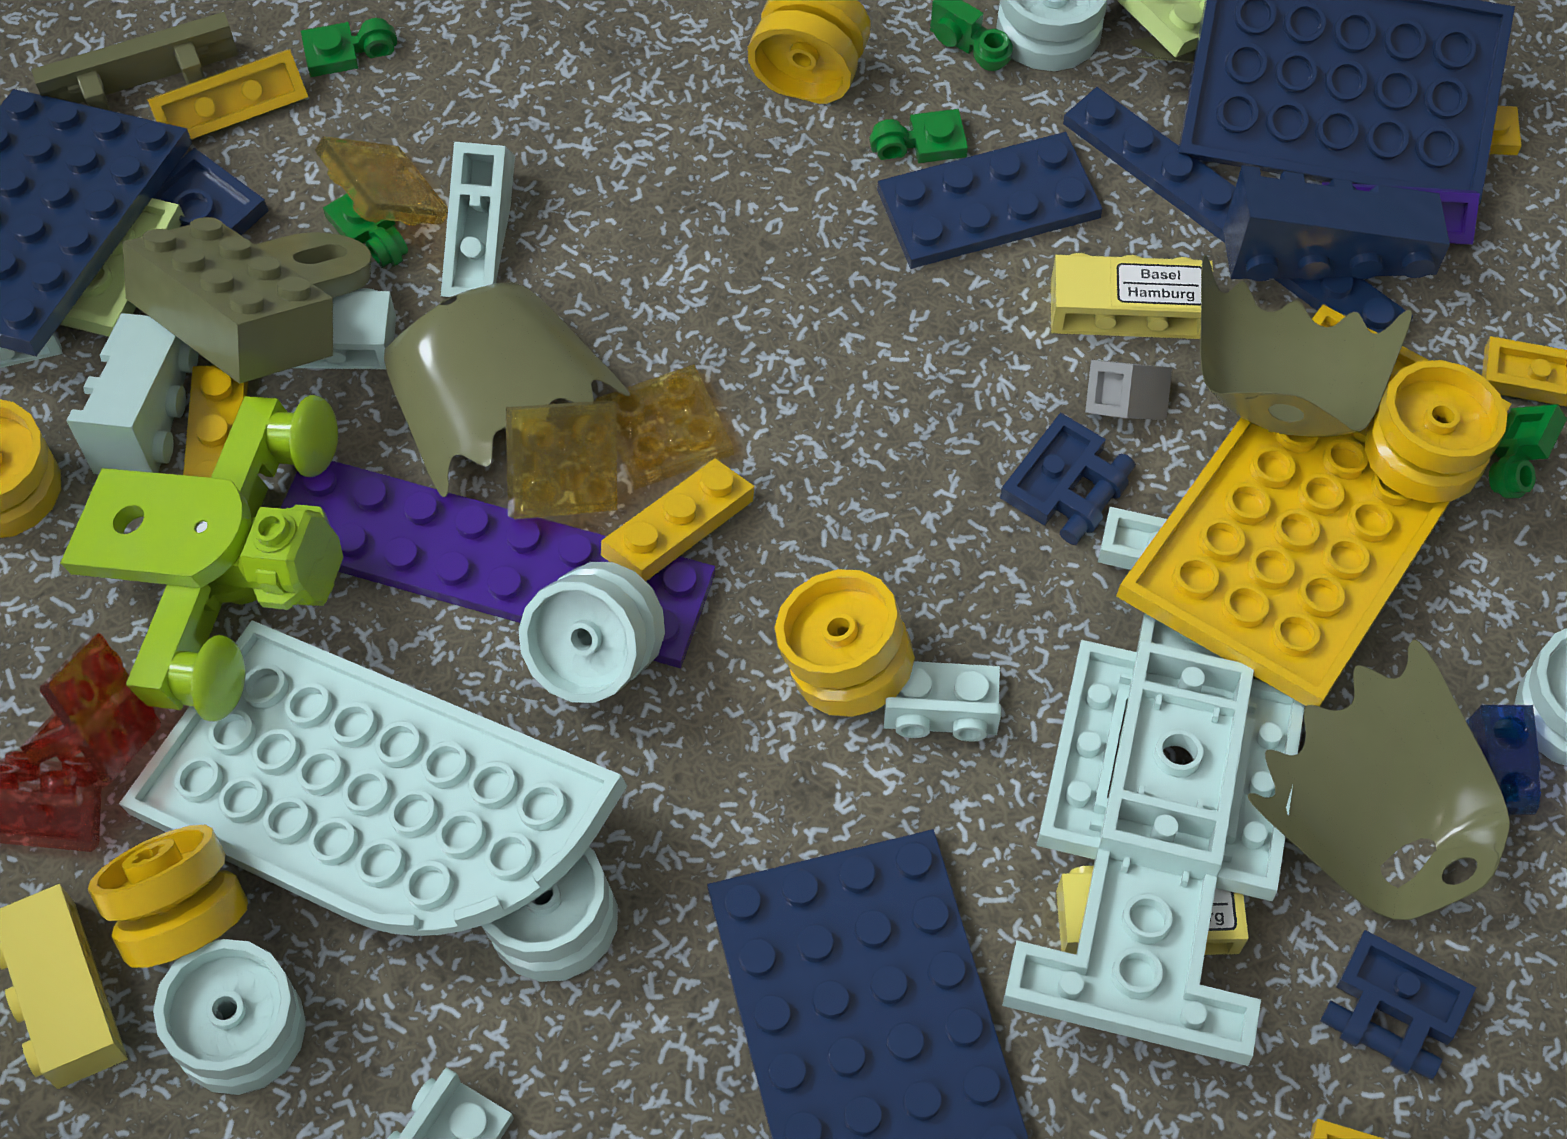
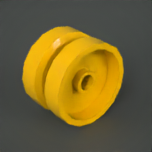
(809, 47)
(1435, 431)
(27, 472)
(844, 642)
(168, 896)

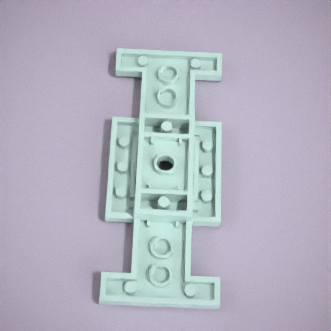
(1161, 832)

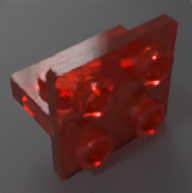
(92, 713)
(50, 803)

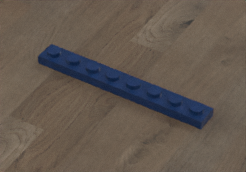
(1205, 197)

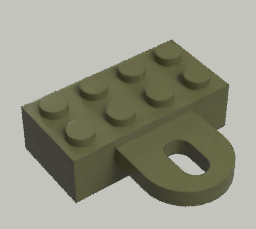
(244, 301)

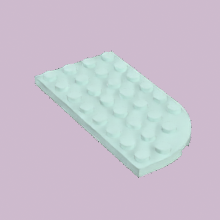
(374, 794)

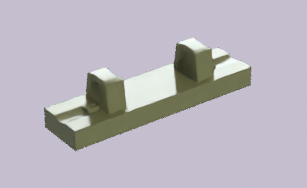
(138, 62)

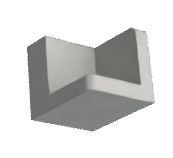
(1128, 390)

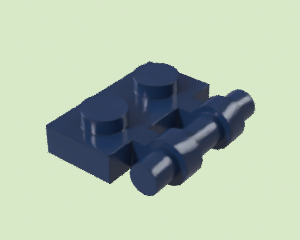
(1055, 467)
(1406, 989)

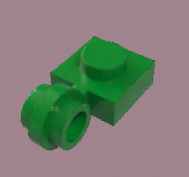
(961, 26)
(334, 48)
(932, 134)
(380, 237)
(1528, 436)

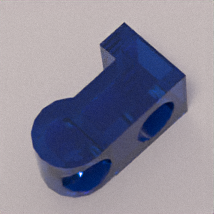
(1511, 749)

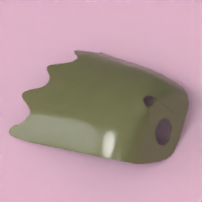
(474, 360)
(1290, 370)
(1383, 777)

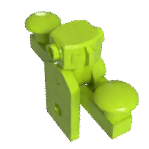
(214, 549)

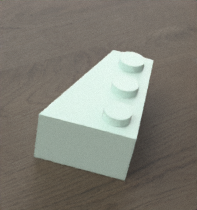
(134, 397)

